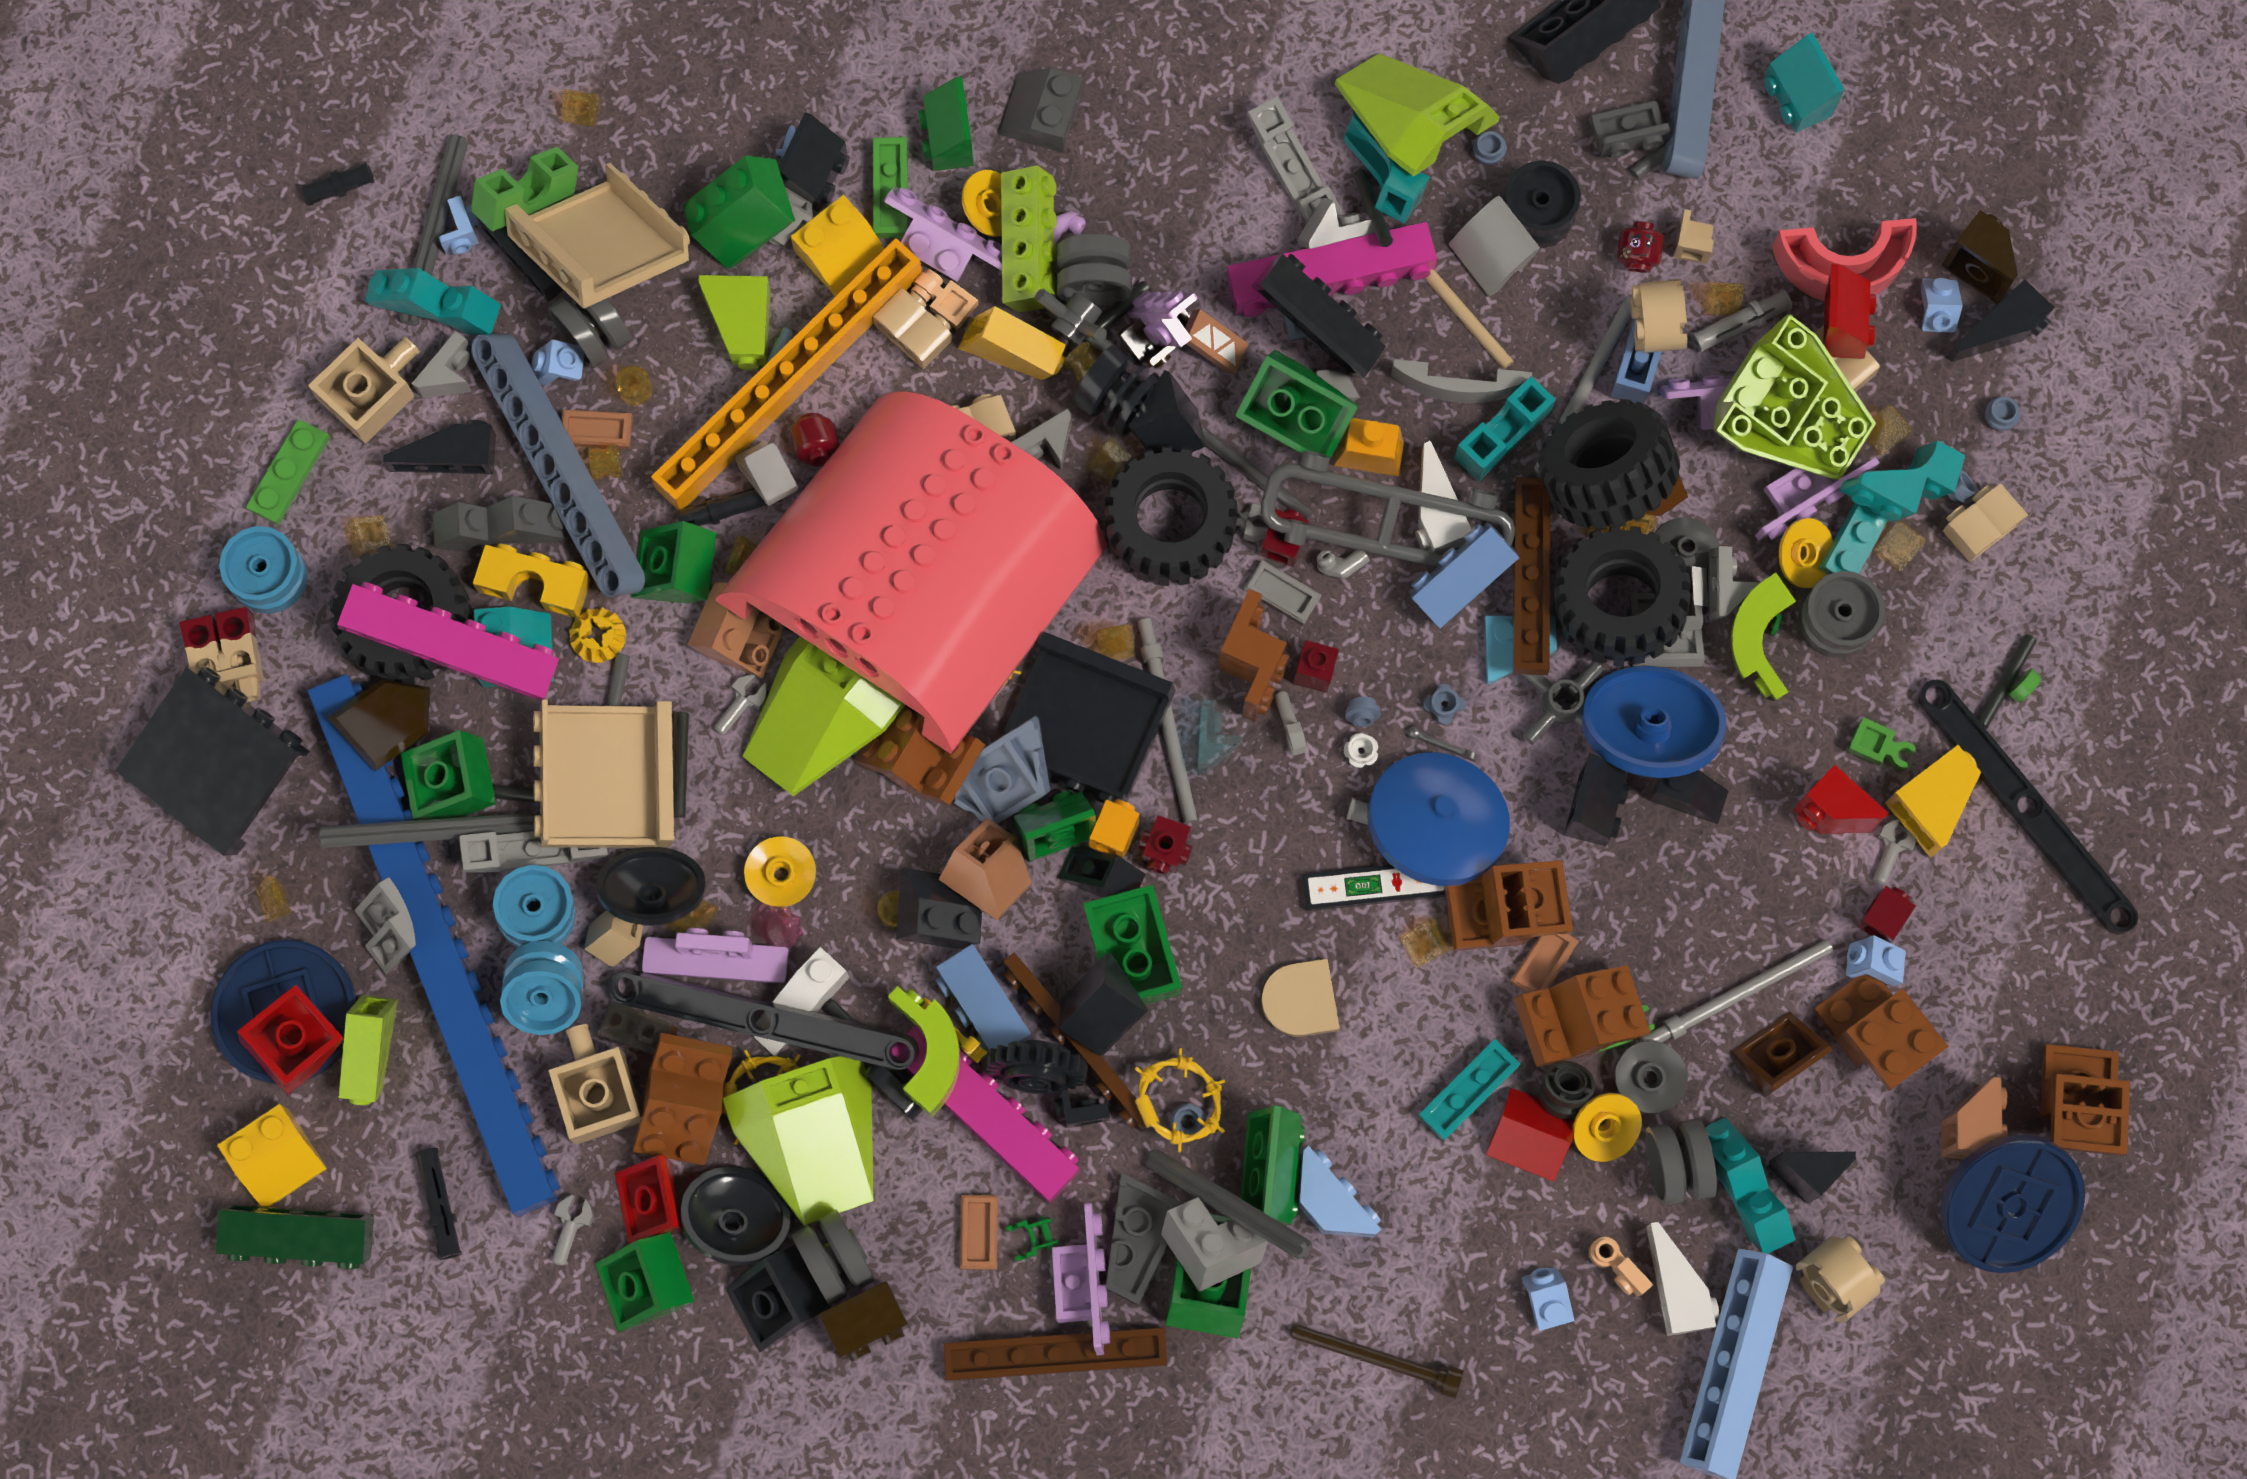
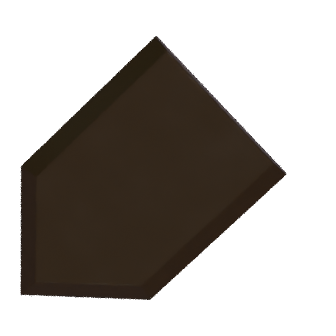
(384, 720)

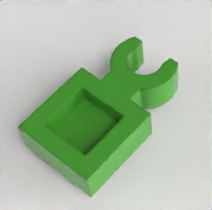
(1875, 743)

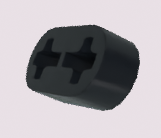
(893, 1090)

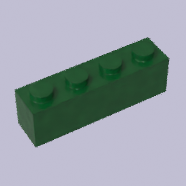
(295, 1235)

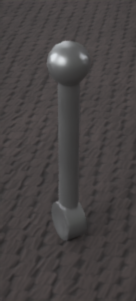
(1414, 733)

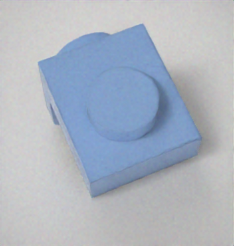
(463, 238)
(1941, 305)
(558, 360)
(1877, 959)
(1548, 1298)

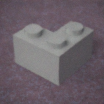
(1207, 1249)

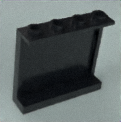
(1092, 716)
(210, 758)

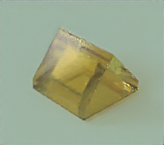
(580, 107)
(1723, 298)
(741, 551)

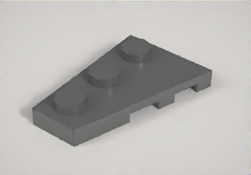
(1137, 1238)

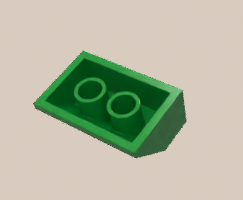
(740, 210)
(1272, 1162)

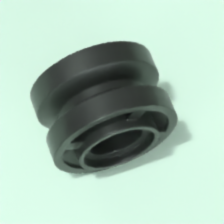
(1566, 1089)

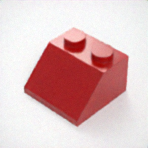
(1847, 314)
(1838, 806)
(290, 1039)

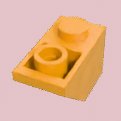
(1115, 828)

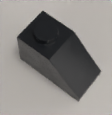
(1691, 794)
(1100, 872)

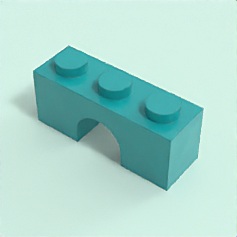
(1511, 425)

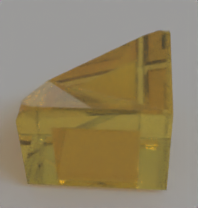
(1109, 461)

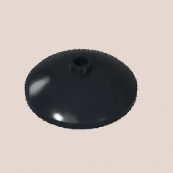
(651, 886)
(738, 1200)

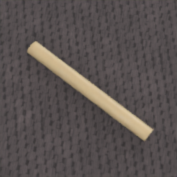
(1469, 320)

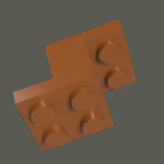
(1254, 656)
(916, 761)
(1509, 906)
(1582, 1015)
(1880, 1029)
(682, 1099)
(2085, 1099)

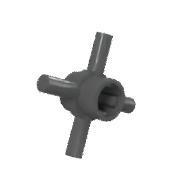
(1075, 319)
(1552, 710)

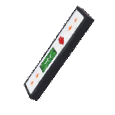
(1363, 888)

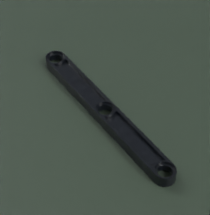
(2044, 825)
(787, 1026)

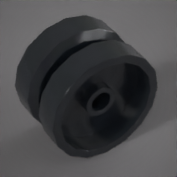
(1544, 200)

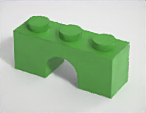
(547, 182)

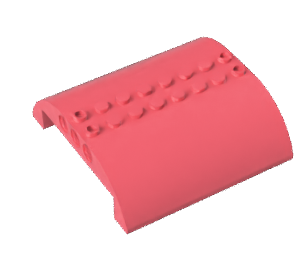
(924, 559)

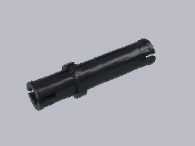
(715, 510)
(438, 1204)

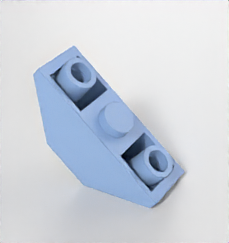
(1331, 1200)

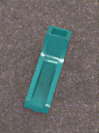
(1399, 189)
(424, 296)
(1898, 492)
(1744, 1179)

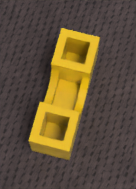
(504, 569)

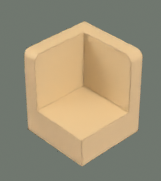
(1693, 240)
(612, 938)

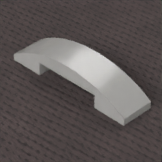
(1288, 157)
(1414, 376)
(510, 851)

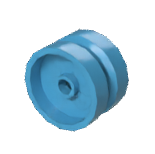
(243, 567)
(535, 888)
(542, 988)

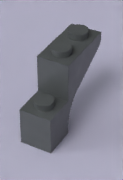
(507, 521)

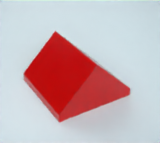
(1530, 1136)
(649, 1199)

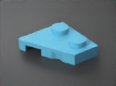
(1500, 645)

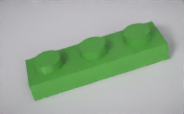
(889, 171)
(288, 472)

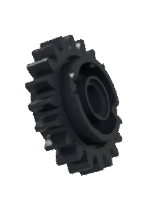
(1036, 1067)

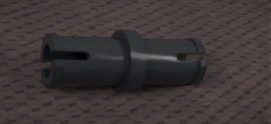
(338, 183)

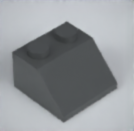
(1043, 108)

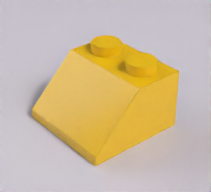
(837, 244)
(272, 1156)

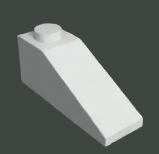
(1437, 528)
(806, 990)
(1681, 1291)

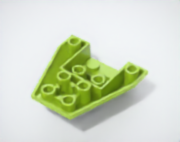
(1411, 109)
(1793, 404)
(815, 718)
(810, 1135)

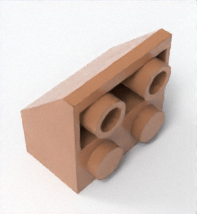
(736, 641)
(988, 869)
(1974, 1121)

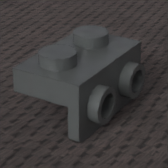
(1629, 129)

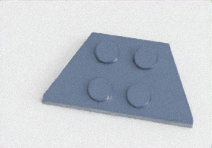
(1006, 775)

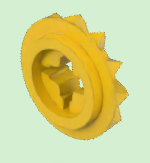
(612, 641)

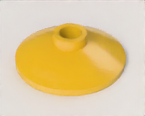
(981, 190)
(1803, 551)
(777, 854)
(1615, 1136)

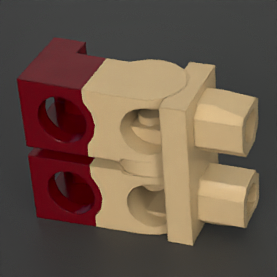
(226, 647)

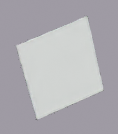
(1700, 588)

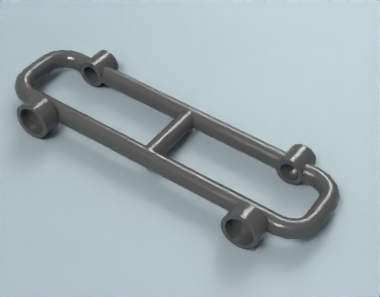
(1314, 469)

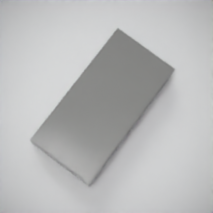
(1283, 592)

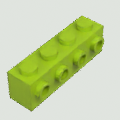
(1027, 237)

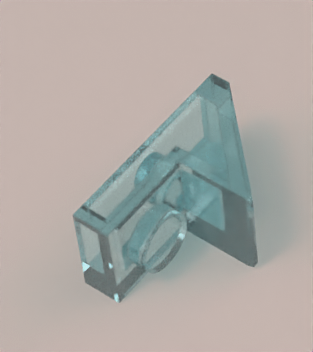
(1213, 747)

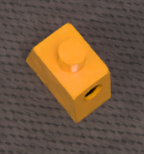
(1371, 447)

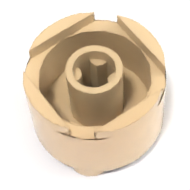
(1659, 316)
(1839, 1277)

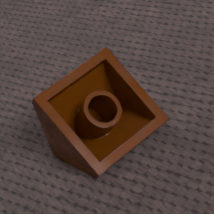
(1780, 1053)

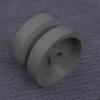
(1095, 268)
(589, 324)
(1856, 600)
(1681, 1162)
(834, 1257)

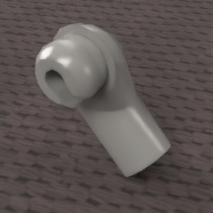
(1341, 567)

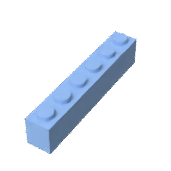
(1736, 1364)

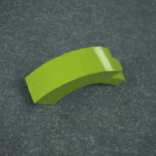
(1747, 633)
(941, 1067)

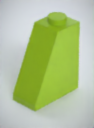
(741, 315)
(366, 1048)

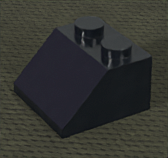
(813, 161)
(1596, 802)
(935, 913)
(777, 1297)

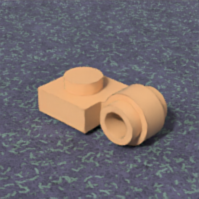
(951, 302)
(1628, 1277)

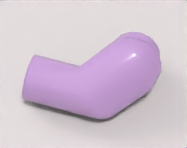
(1068, 221)

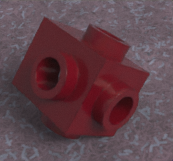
(1170, 834)

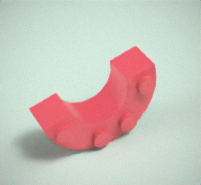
(1809, 262)

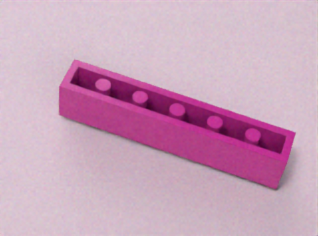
(1343, 266)
(448, 642)
(1002, 1125)

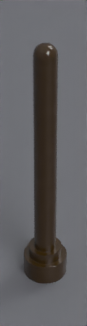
(1445, 1379)

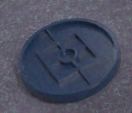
(262, 978)
(2012, 1203)

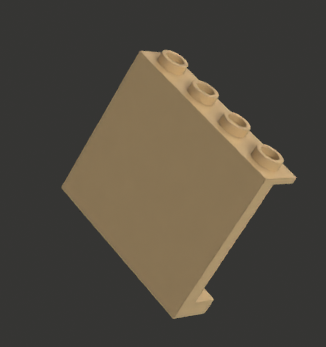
(600, 239)
(604, 776)

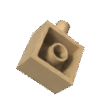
(365, 387)
(595, 1090)

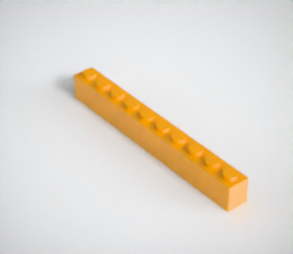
(785, 376)

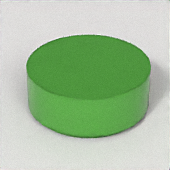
(2025, 685)

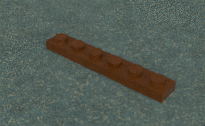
(1531, 578)
(1043, 1004)
(1053, 1355)

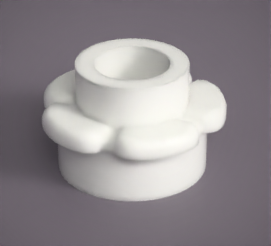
(1363, 741)

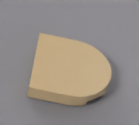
(1301, 999)

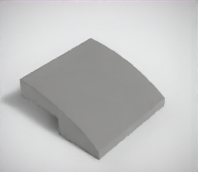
(1494, 245)
(1688, 648)
(389, 923)

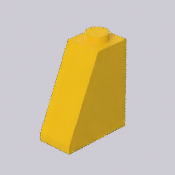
(1013, 344)
(1936, 798)

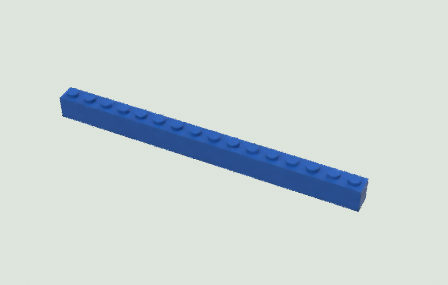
(443, 971)

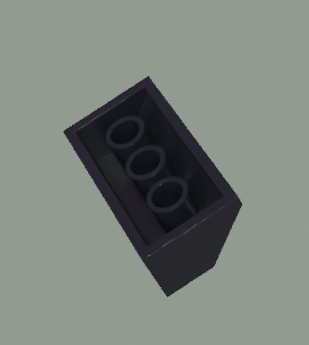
(1576, 33)
(1319, 315)

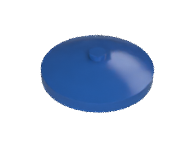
(1654, 721)
(1438, 819)

